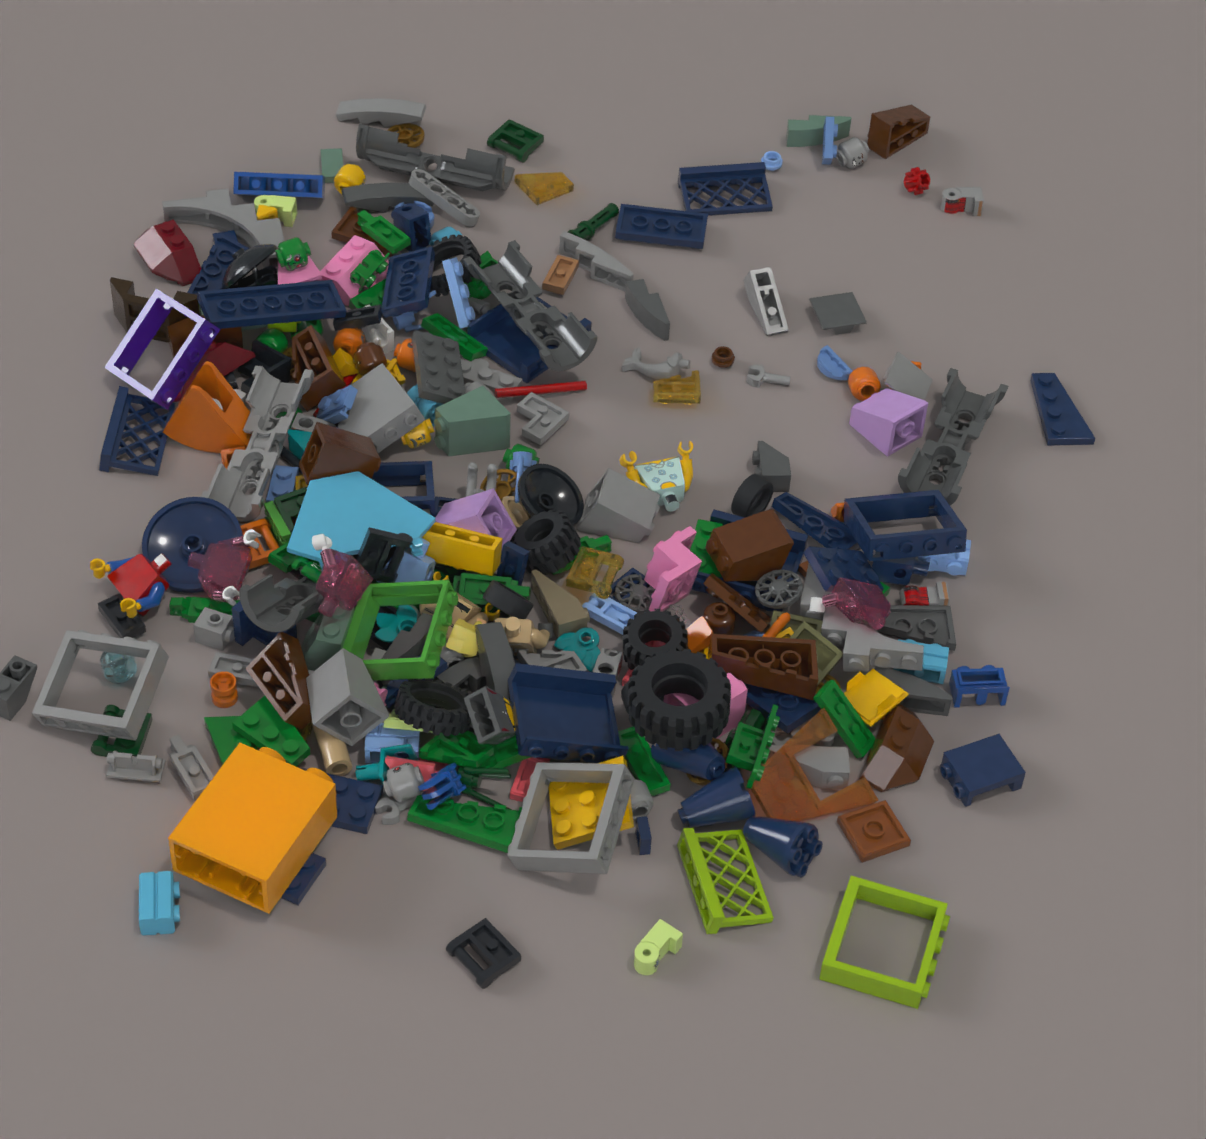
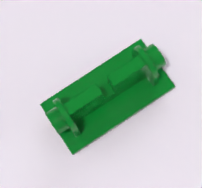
(366, 276)

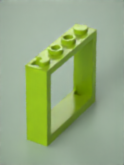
(873, 982)

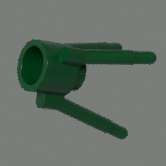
(473, 777)

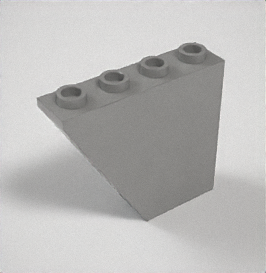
(381, 409)

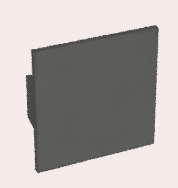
(838, 312)

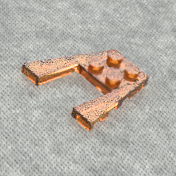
(787, 792)

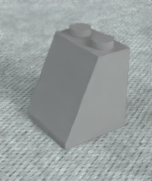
(619, 508)
(345, 698)

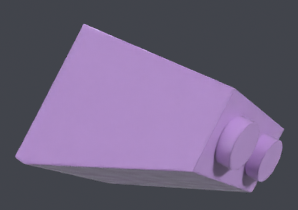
(889, 419)
(479, 513)

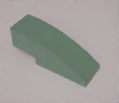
(810, 131)

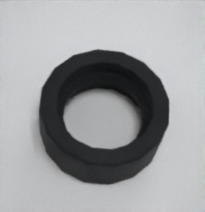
(752, 496)
(507, 600)

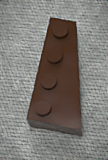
(768, 662)

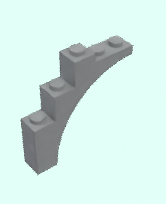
(217, 212)
(861, 644)

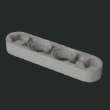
(427, 185)

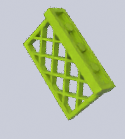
(702, 879)

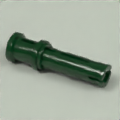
(587, 229)

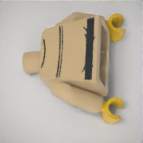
(464, 610)

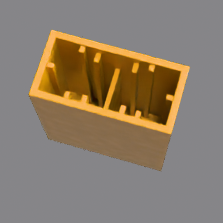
(254, 826)

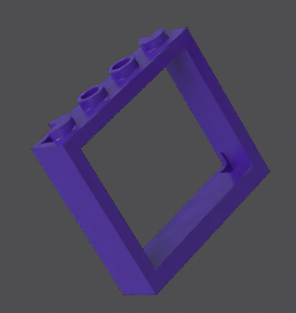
(140, 336)

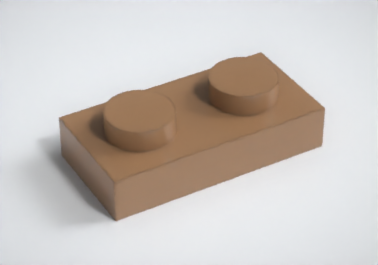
(560, 274)

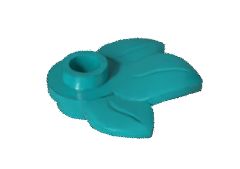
(392, 624)
(585, 650)

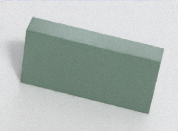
(331, 163)

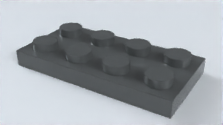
(437, 367)

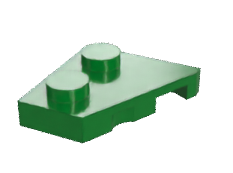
(458, 749)

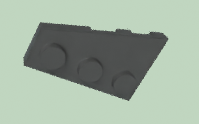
(922, 624)

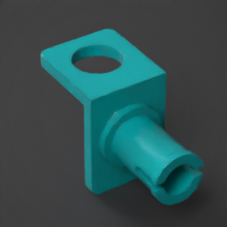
(380, 769)

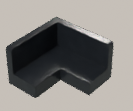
(272, 360)

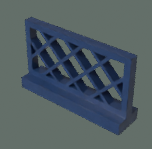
(723, 176)
(116, 433)

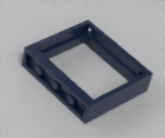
(409, 474)
(863, 510)

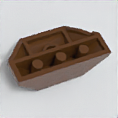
(898, 751)

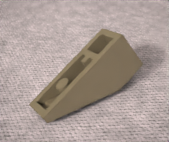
(558, 605)

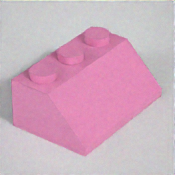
(344, 262)

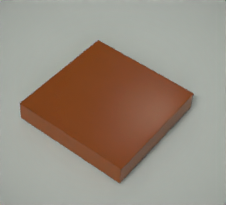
(873, 831)

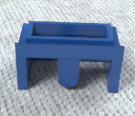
(978, 682)

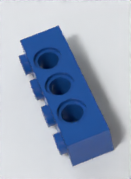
(279, 184)

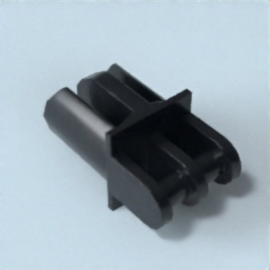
(261, 277)

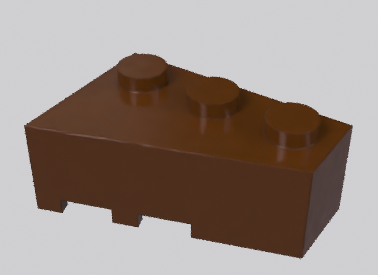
(896, 129)
(180, 331)
(313, 353)
(282, 677)

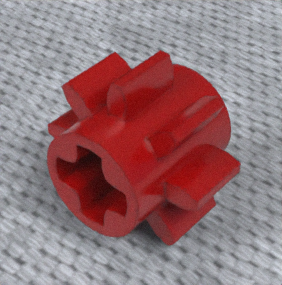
(916, 180)

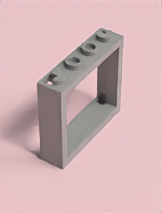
(140, 700)
(607, 828)

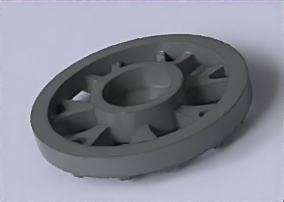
(779, 589)
(638, 593)

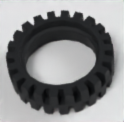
(446, 249)
(411, 706)

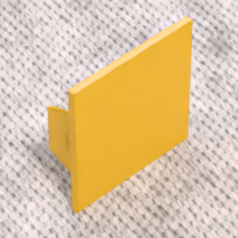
(873, 695)

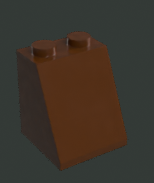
(337, 452)
(750, 547)

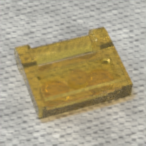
(587, 567)

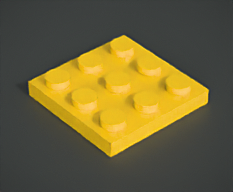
(577, 809)

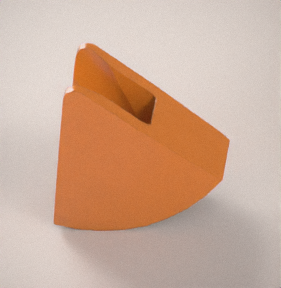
(201, 422)

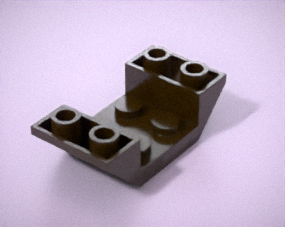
(128, 306)

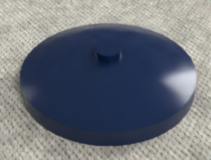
(185, 528)

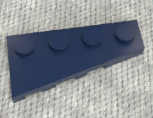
(1058, 414)
(814, 522)

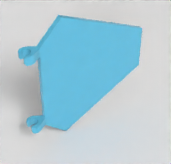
(346, 508)

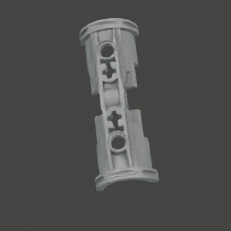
(267, 399)

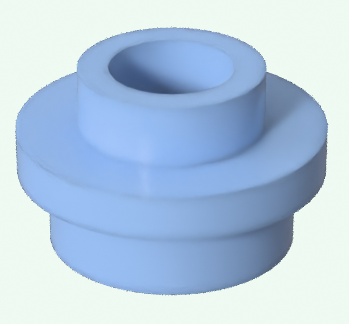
(772, 160)

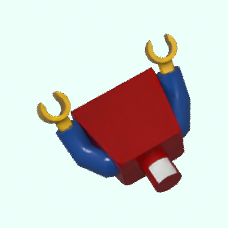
(136, 580)

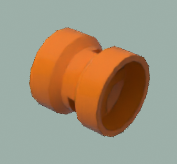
(223, 689)

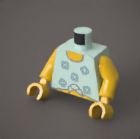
(665, 477)

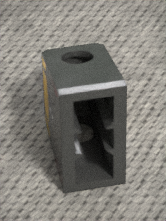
(490, 716)

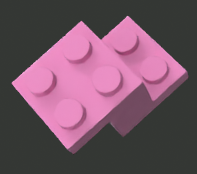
(672, 569)

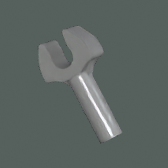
(757, 376)
(395, 809)

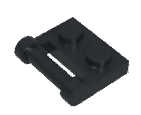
(376, 549)
(490, 947)

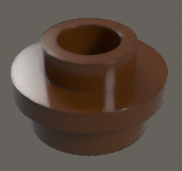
(723, 357)

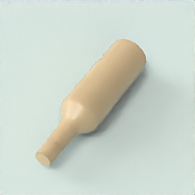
(333, 753)

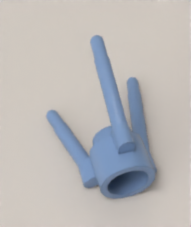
(405, 320)
(519, 464)

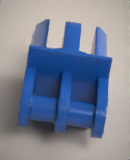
(442, 786)

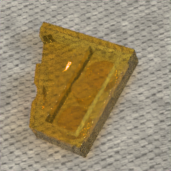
(544, 186)
(678, 390)

